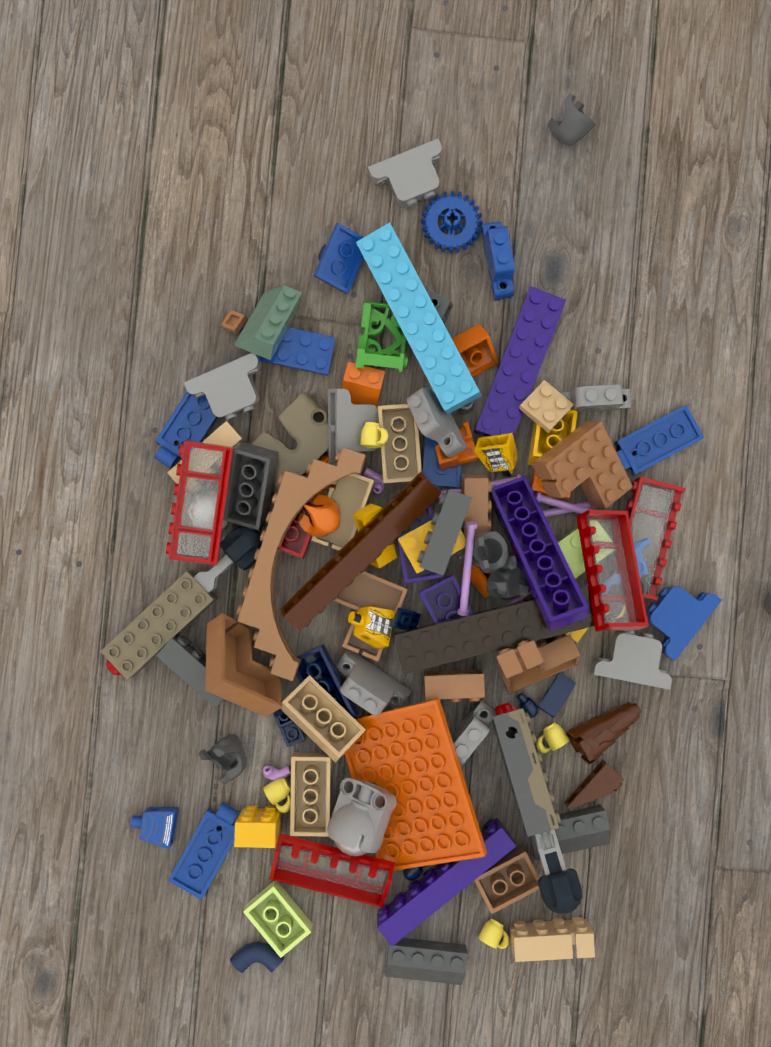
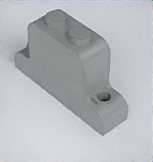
(410, 174)
(229, 387)
(599, 398)
(346, 422)
(435, 422)
(633, 660)
(369, 685)
(472, 731)

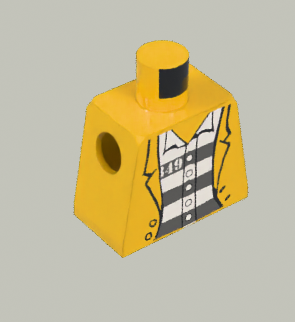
(497, 453)
(373, 625)

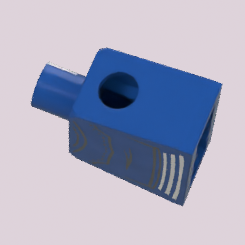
(157, 825)

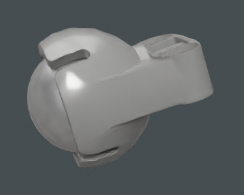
(360, 817)

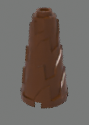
(601, 731)

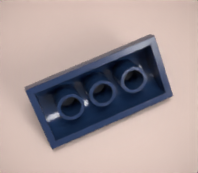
(321, 668)

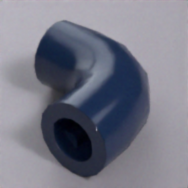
(256, 953)

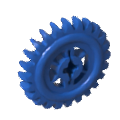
(451, 240)

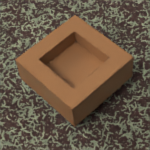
(234, 322)

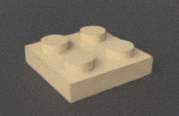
(546, 406)

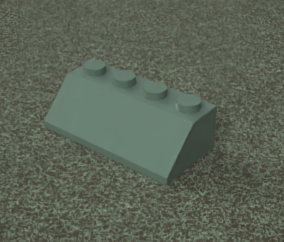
(270, 321)

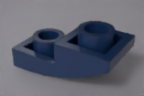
(406, 619)
(556, 695)
(290, 731)

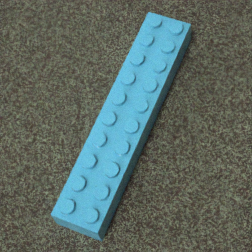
(418, 319)

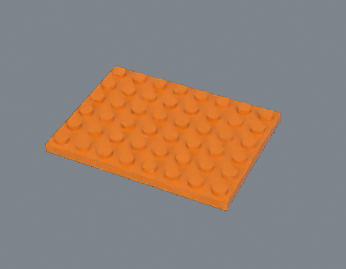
(417, 762)

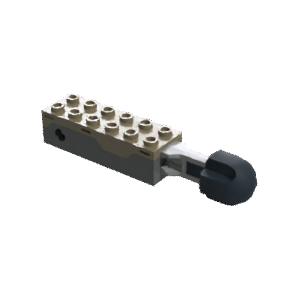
(177, 607)
(559, 886)

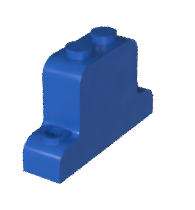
(498, 258)
(679, 617)

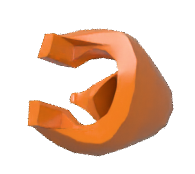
(325, 519)

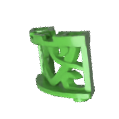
(387, 357)

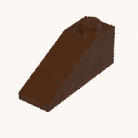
(599, 783)

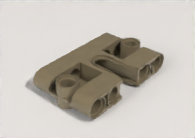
(309, 435)

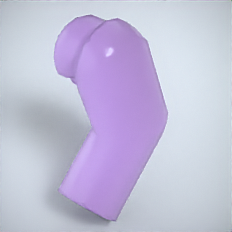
(378, 486)
(273, 773)

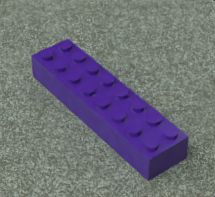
(520, 363)
(538, 554)
(441, 885)

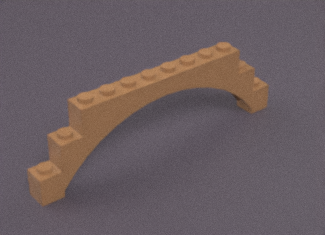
(259, 603)

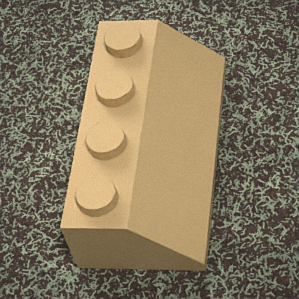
(322, 718)

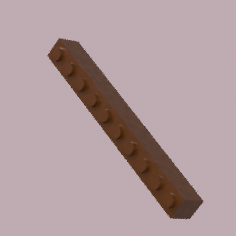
(360, 551)

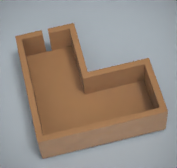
(585, 460)
(369, 591)
(535, 663)
(234, 673)

